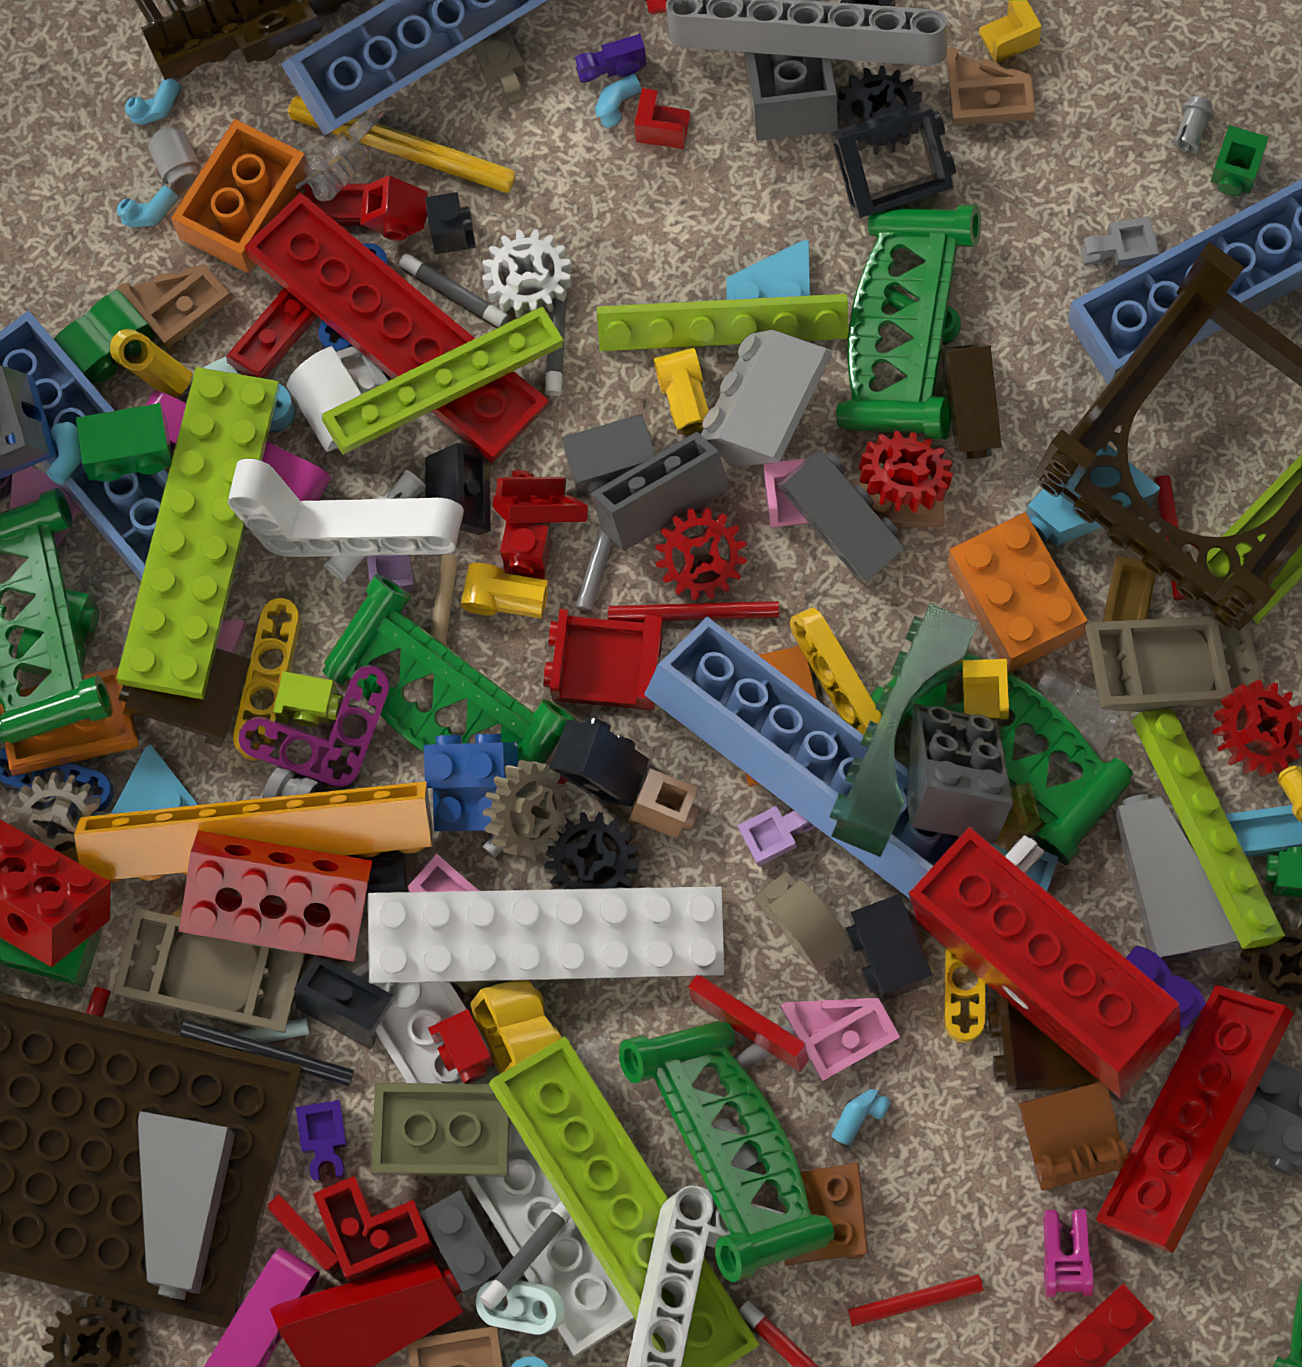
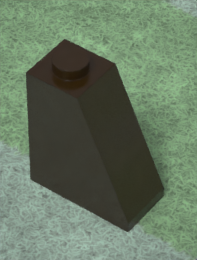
(972, 399)

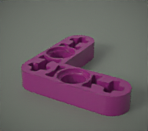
(323, 749)

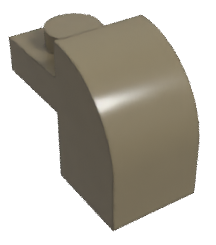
(803, 920)

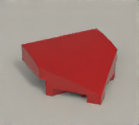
(536, 500)

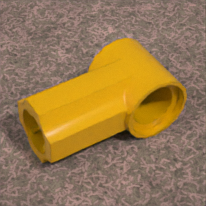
(152, 364)
(681, 382)
(493, 590)

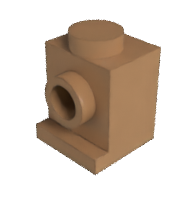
(665, 804)

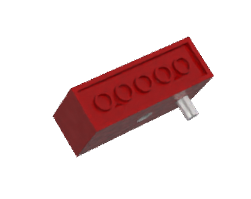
(1045, 959)

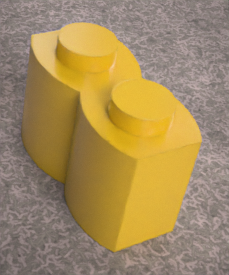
(513, 1022)

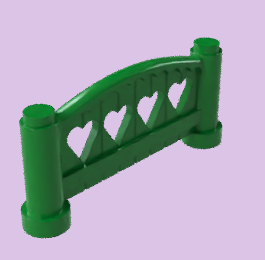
(910, 402)
(382, 628)
(64, 693)
(1067, 808)
(755, 1234)

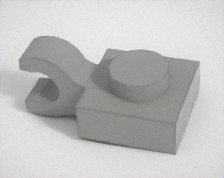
(1127, 241)

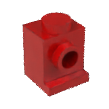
(526, 549)
(462, 1047)

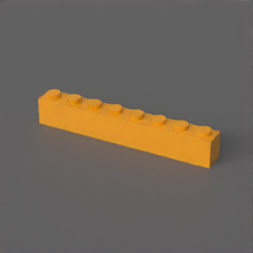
(330, 822)

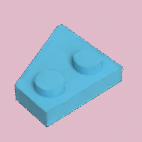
(776, 276)
(152, 787)

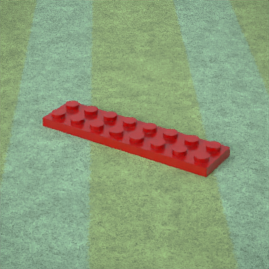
(386, 318)

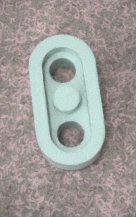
(524, 1308)

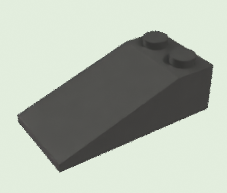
(791, 95)

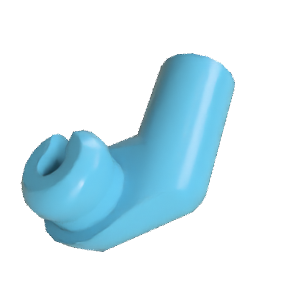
(611, 99)
(156, 108)
(149, 213)
(69, 452)
(856, 1111)

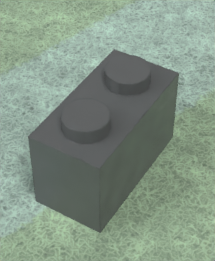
(606, 452)
(462, 1242)

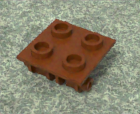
(1073, 1135)
(839, 1197)

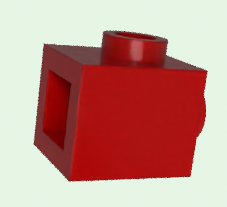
(394, 208)

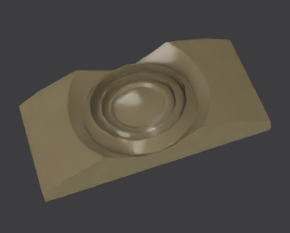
(1169, 662)
(207, 974)

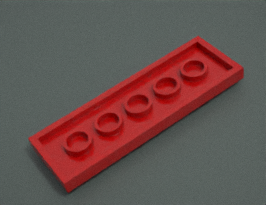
(1194, 1118)

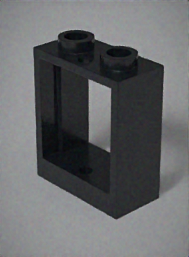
(852, 171)

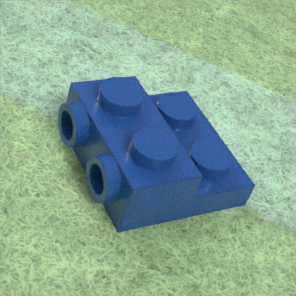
(463, 776)

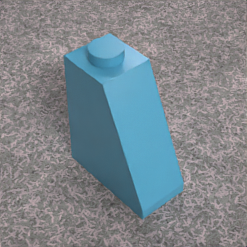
(1057, 520)

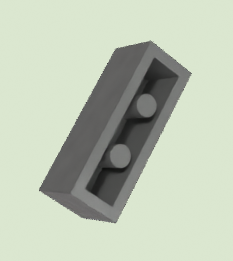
(659, 488)
(842, 515)

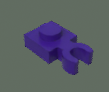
(616, 58)
(322, 1132)

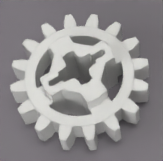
(523, 257)

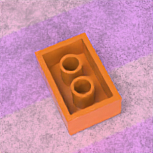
(238, 193)
(1017, 592)

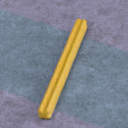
(420, 151)

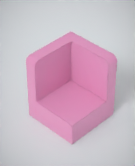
(780, 508)

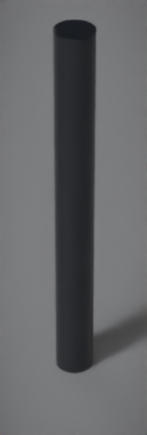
(311, 1066)

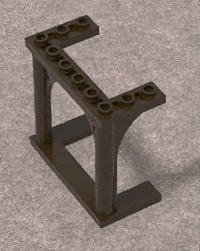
(1073, 456)

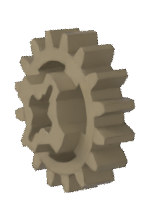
(526, 808)
(38, 814)

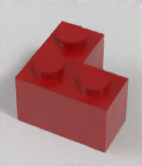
(370, 1242)

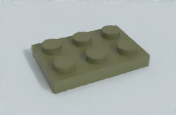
(439, 1130)

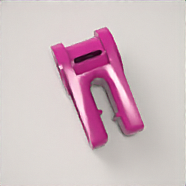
(1067, 1272)

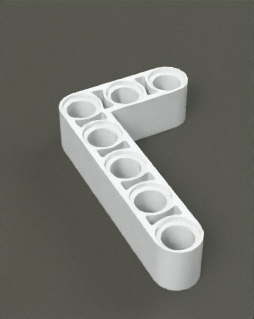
(339, 526)
(678, 1278)

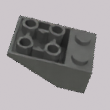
(956, 773)

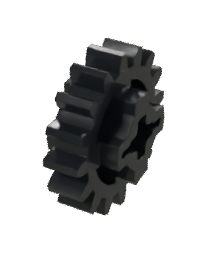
(869, 96)
(608, 863)

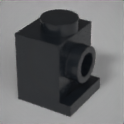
(449, 223)

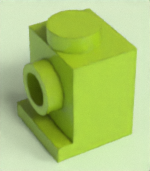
(306, 700)

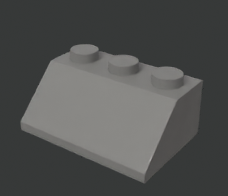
(764, 397)

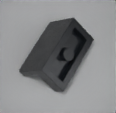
(464, 477)
(342, 1000)

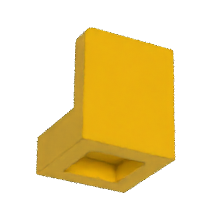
(1013, 32)
(986, 688)

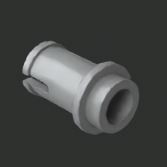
(1196, 114)

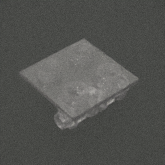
(342, 160)
(1081, 707)

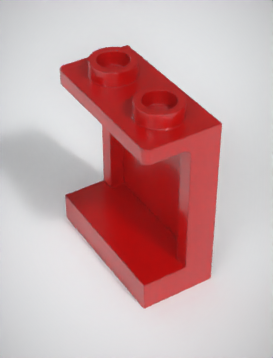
(603, 660)

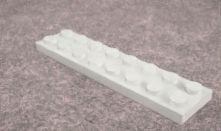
(545, 934)

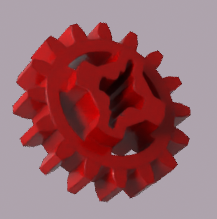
(905, 471)
(690, 571)
(1250, 709)

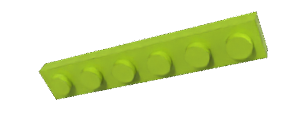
(720, 321)
(442, 380)
(1208, 828)

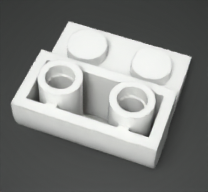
(329, 381)

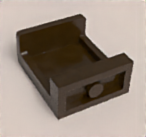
(204, 717)
(1029, 1057)

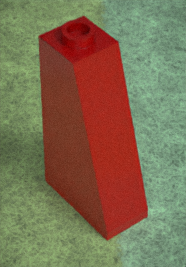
(368, 1317)

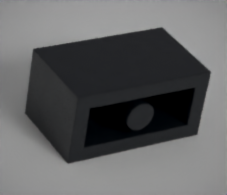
(600, 761)
(889, 948)

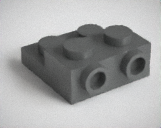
(1274, 1120)

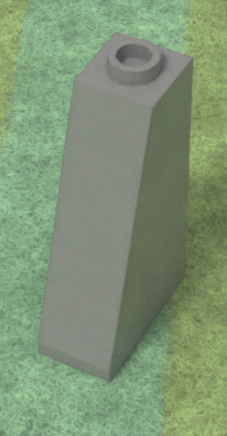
(1170, 885)
(181, 1195)

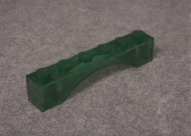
(875, 799)

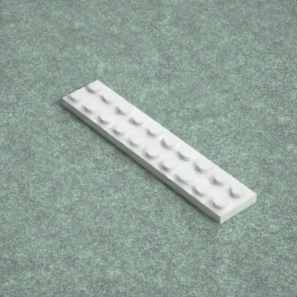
(513, 1202)

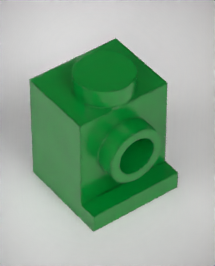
(1239, 149)
(1285, 873)

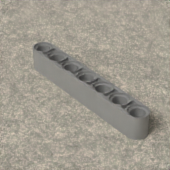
(811, 29)

